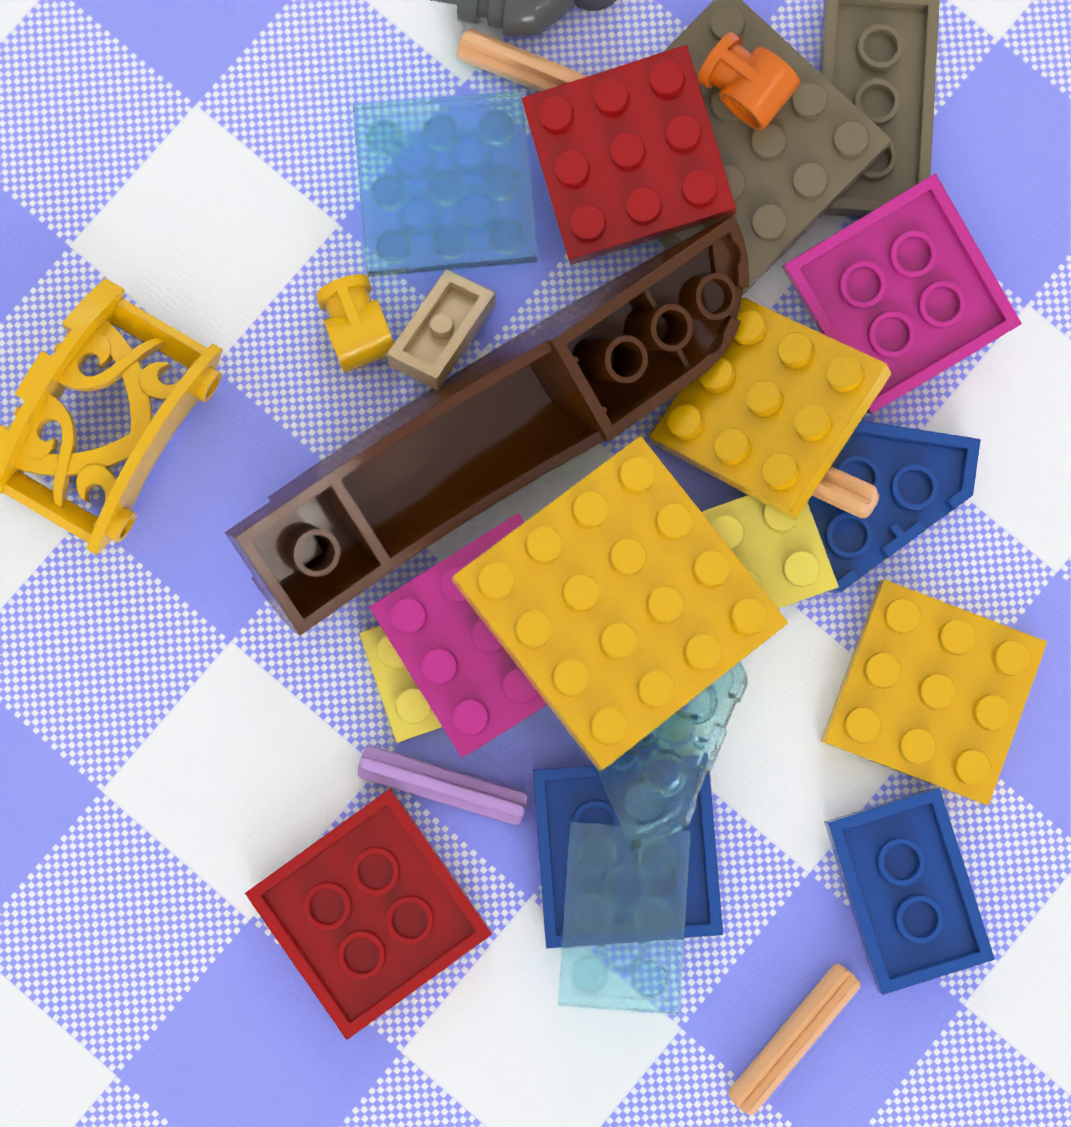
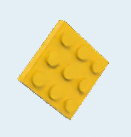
(772, 409)
(934, 692)

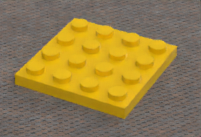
(619, 602)

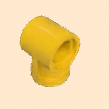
(354, 321)

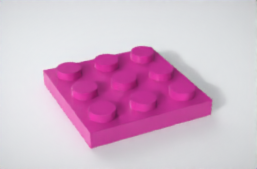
(905, 288)
(454, 654)

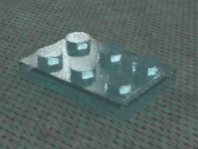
(623, 921)

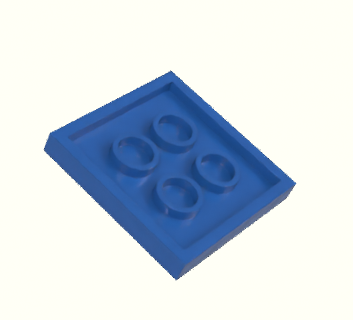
(579, 796)

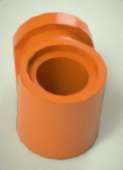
(750, 83)

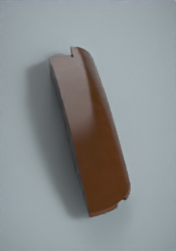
(495, 427)

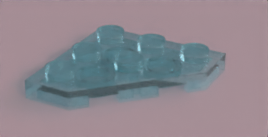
(662, 774)

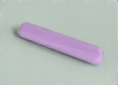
(442, 785)

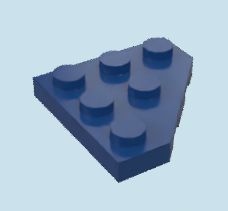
(918, 483)

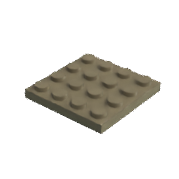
(799, 161)

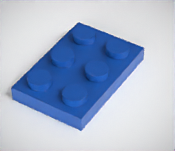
(909, 890)

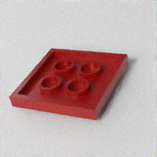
(629, 155)
(368, 913)

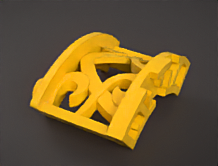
(87, 335)

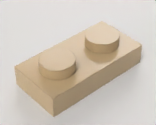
(441, 329)

